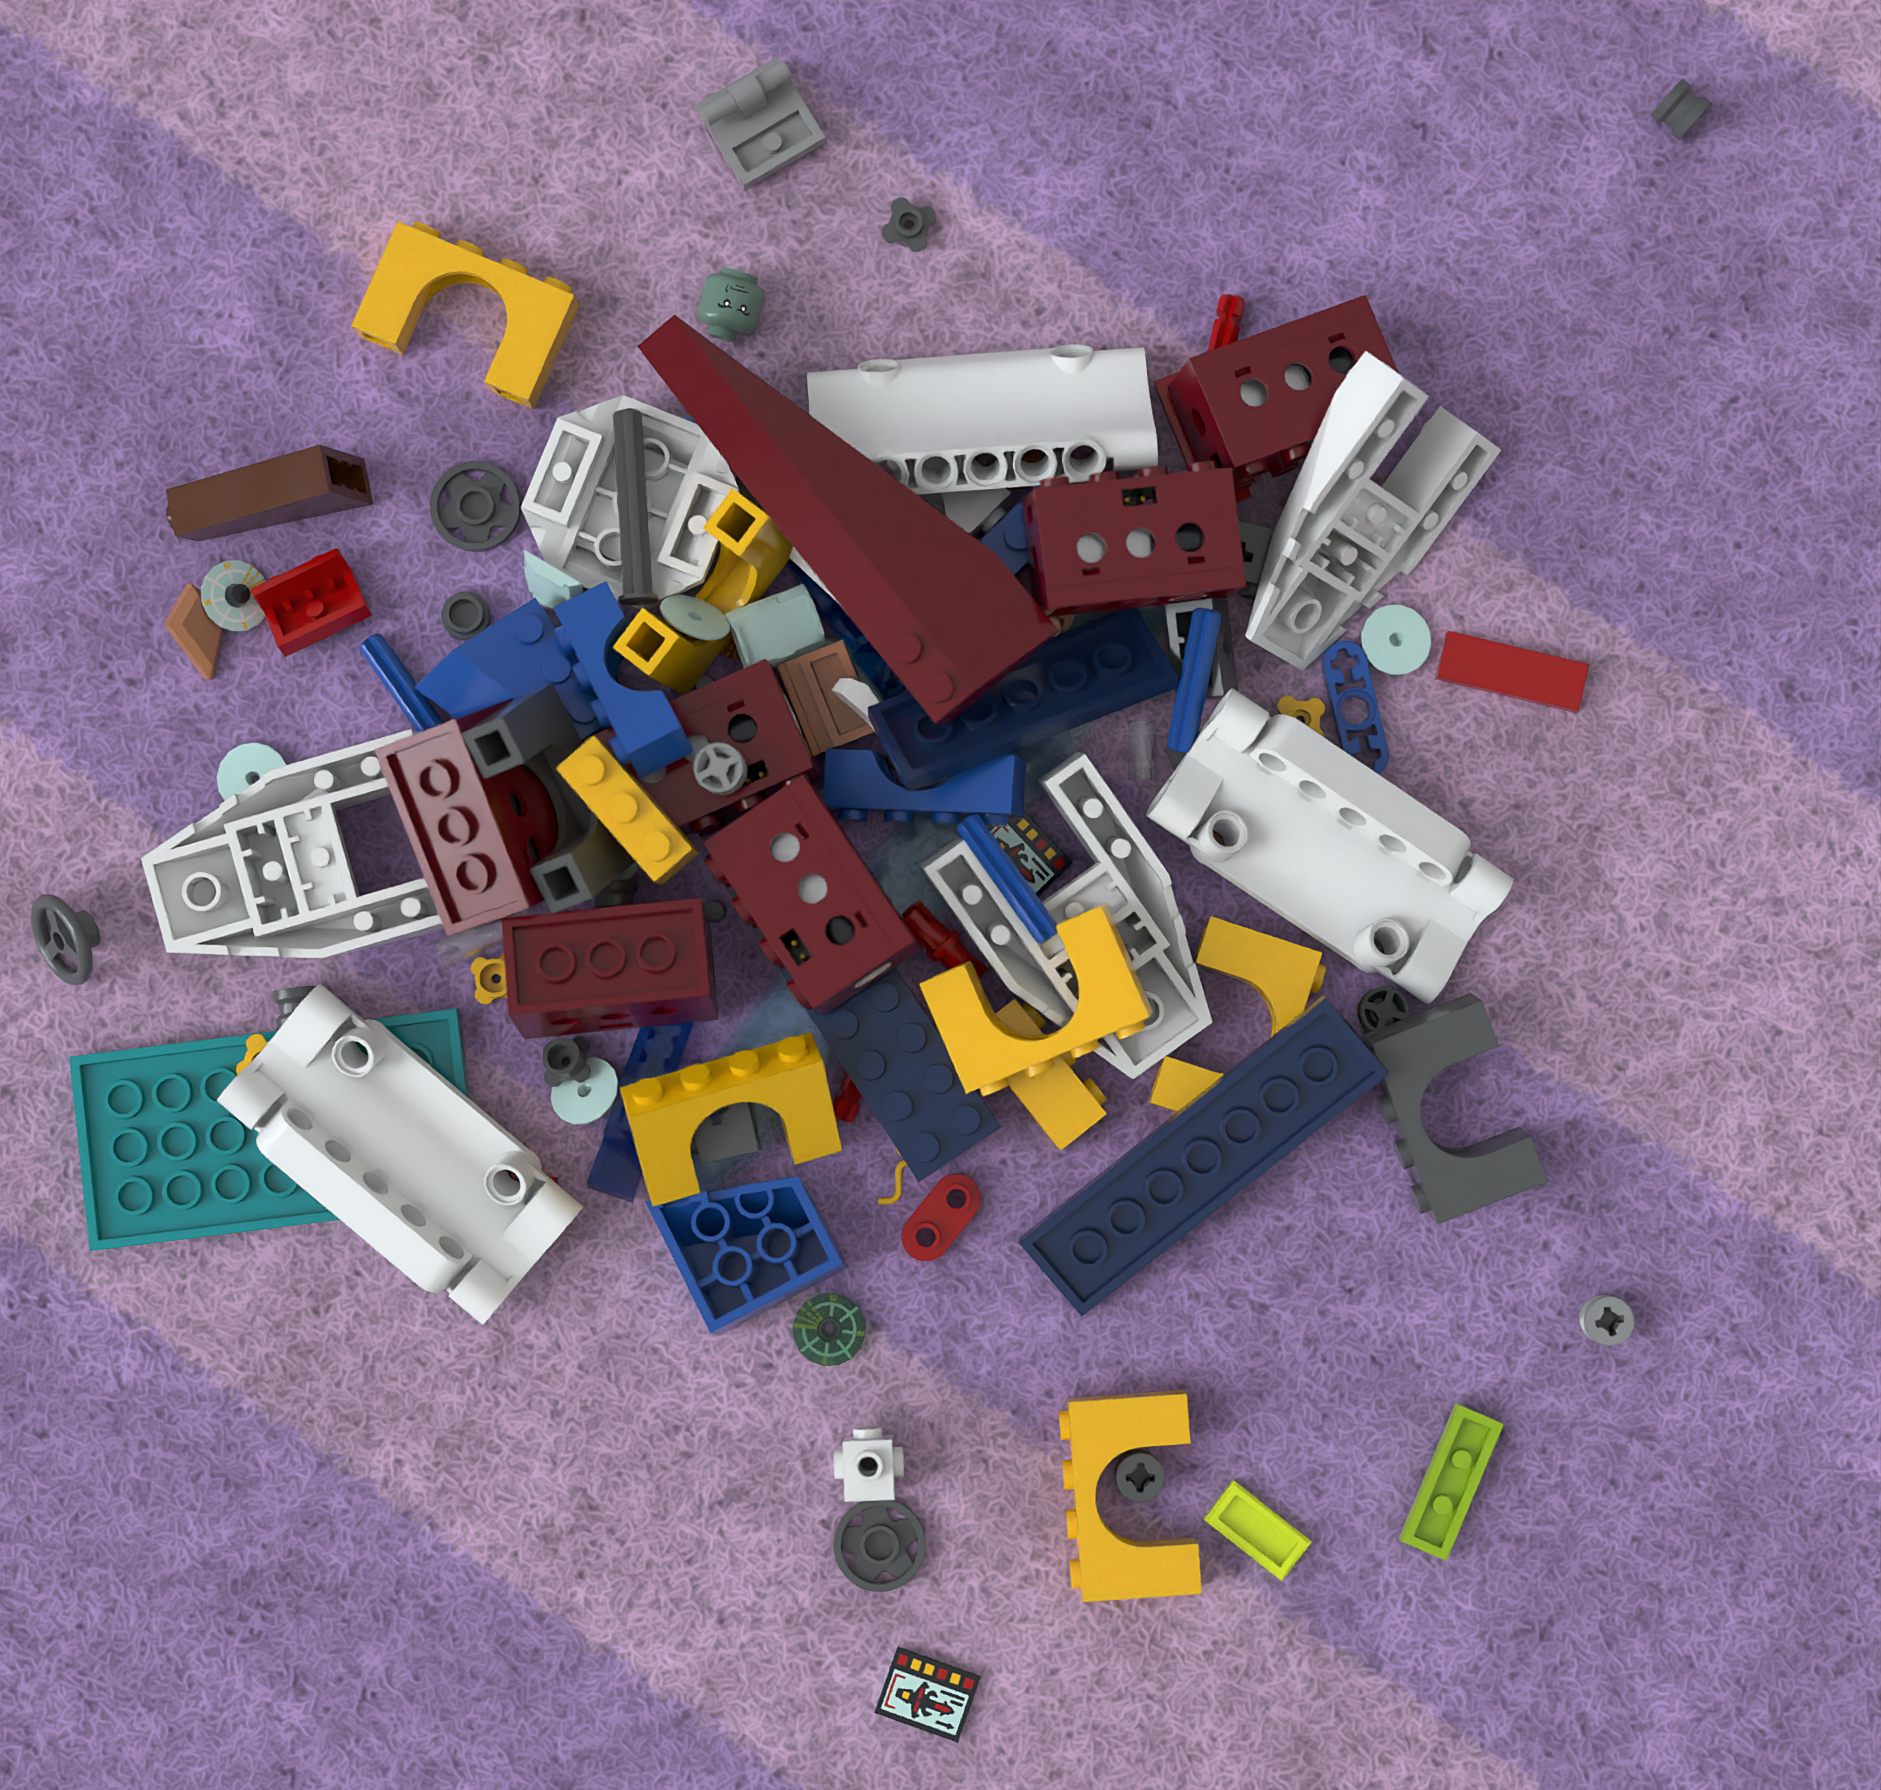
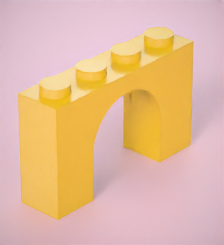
(422, 264)
(748, 563)
(1273, 967)
(990, 1051)
(671, 1106)
(1106, 1562)

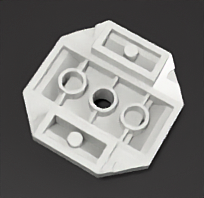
(576, 502)

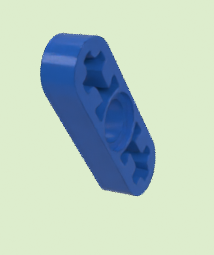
(1357, 672)

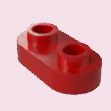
(940, 1217)

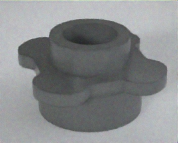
(916, 236)
(557, 1051)

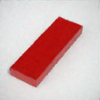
(1512, 671)

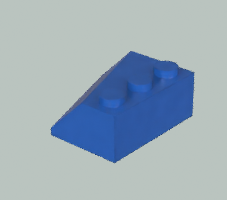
(508, 662)
(748, 1248)

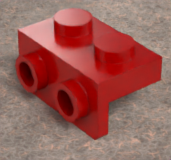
(311, 601)

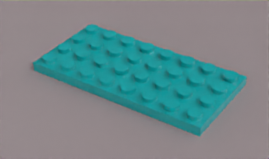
(179, 1165)

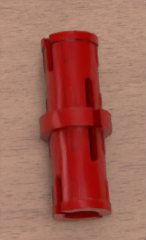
(940, 943)

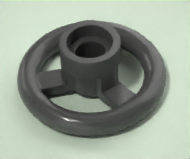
(70, 935)

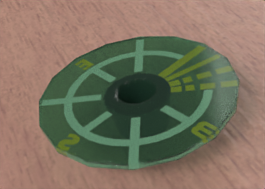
(825, 1347)

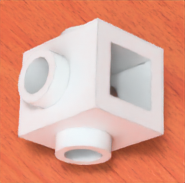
(864, 1483)

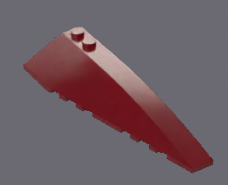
(901, 569)

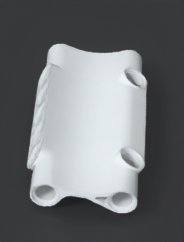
(995, 407)
(1329, 845)
(399, 1154)

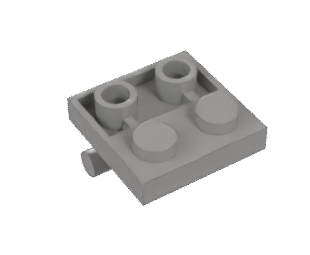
(761, 123)

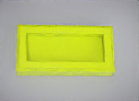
(1257, 1530)

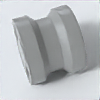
(715, 761)
(1596, 1320)

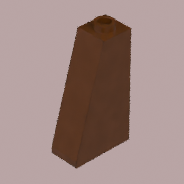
(269, 494)

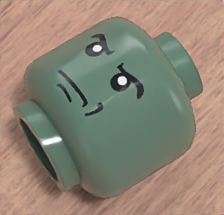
(730, 304)

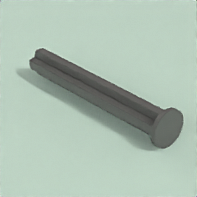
(632, 509)

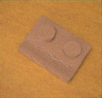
(821, 713)

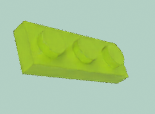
(1450, 1481)

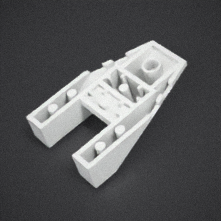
(1347, 533)
(275, 872)
(1137, 896)

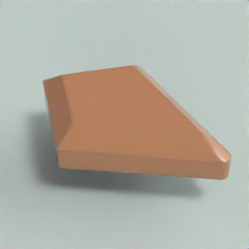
(195, 631)

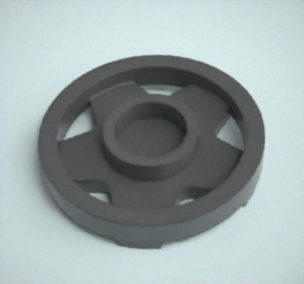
(475, 506)
(879, 1545)

